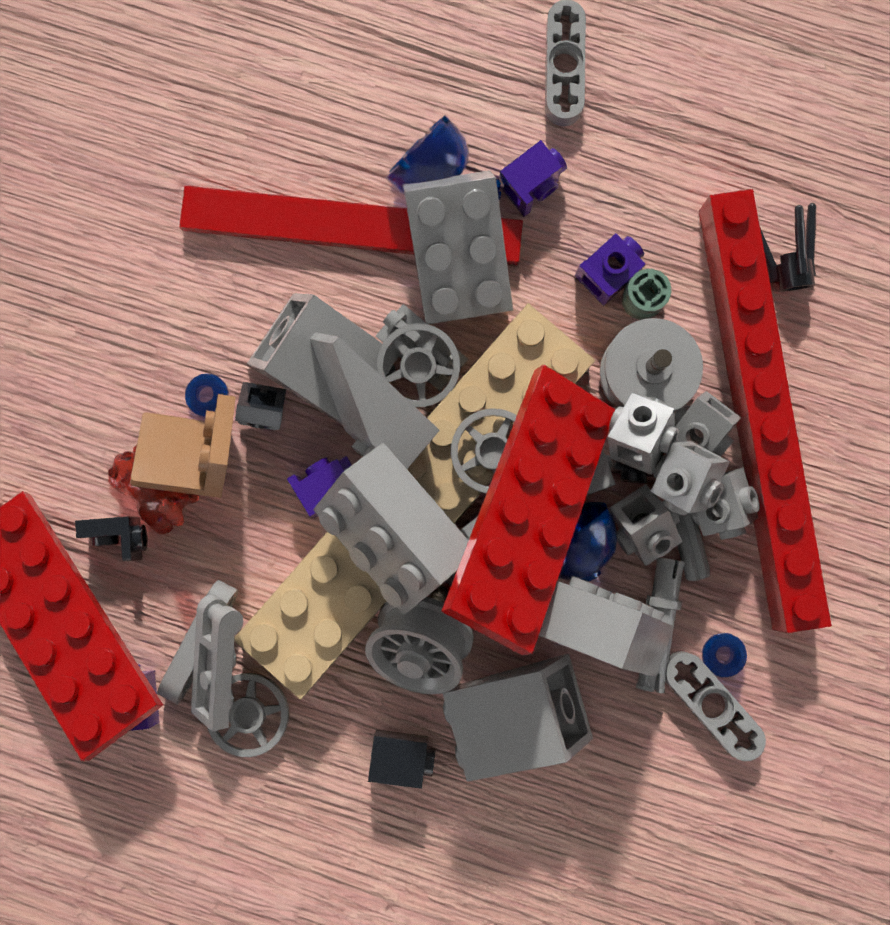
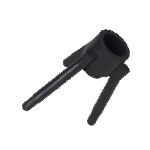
(798, 267)

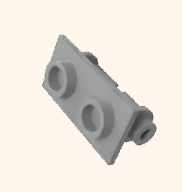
(419, 338)

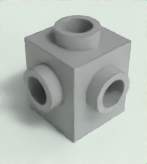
(710, 418)
(642, 432)
(689, 478)
(733, 510)
(645, 525)

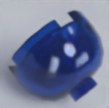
(432, 157)
(591, 543)

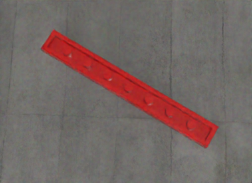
(311, 221)

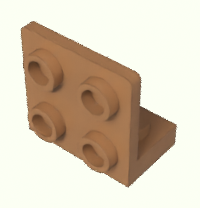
(185, 452)

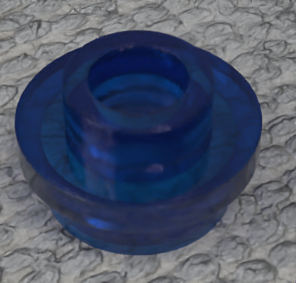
(194, 388)
(737, 657)

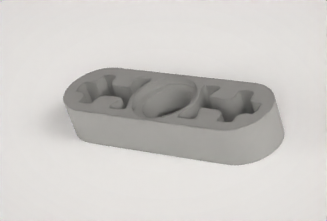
(575, 47)
(180, 672)
(743, 721)

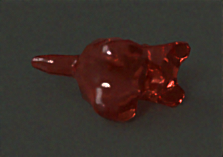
(156, 507)

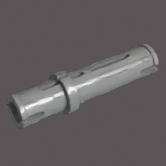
(665, 599)

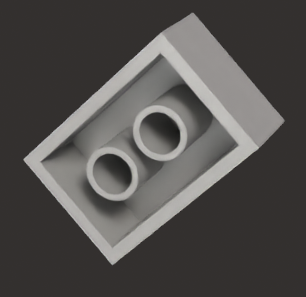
(459, 247)
(392, 528)
(607, 626)

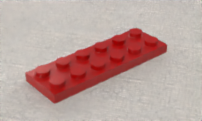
(530, 512)
(66, 635)

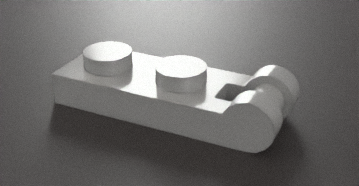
(214, 661)

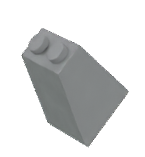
(290, 359)
(518, 719)

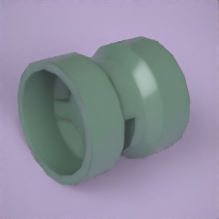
(643, 302)

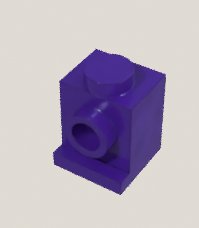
(532, 176)
(605, 281)
(318, 481)

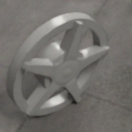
(419, 363)
(488, 447)
(249, 715)

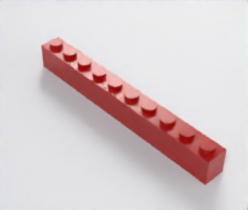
(767, 419)

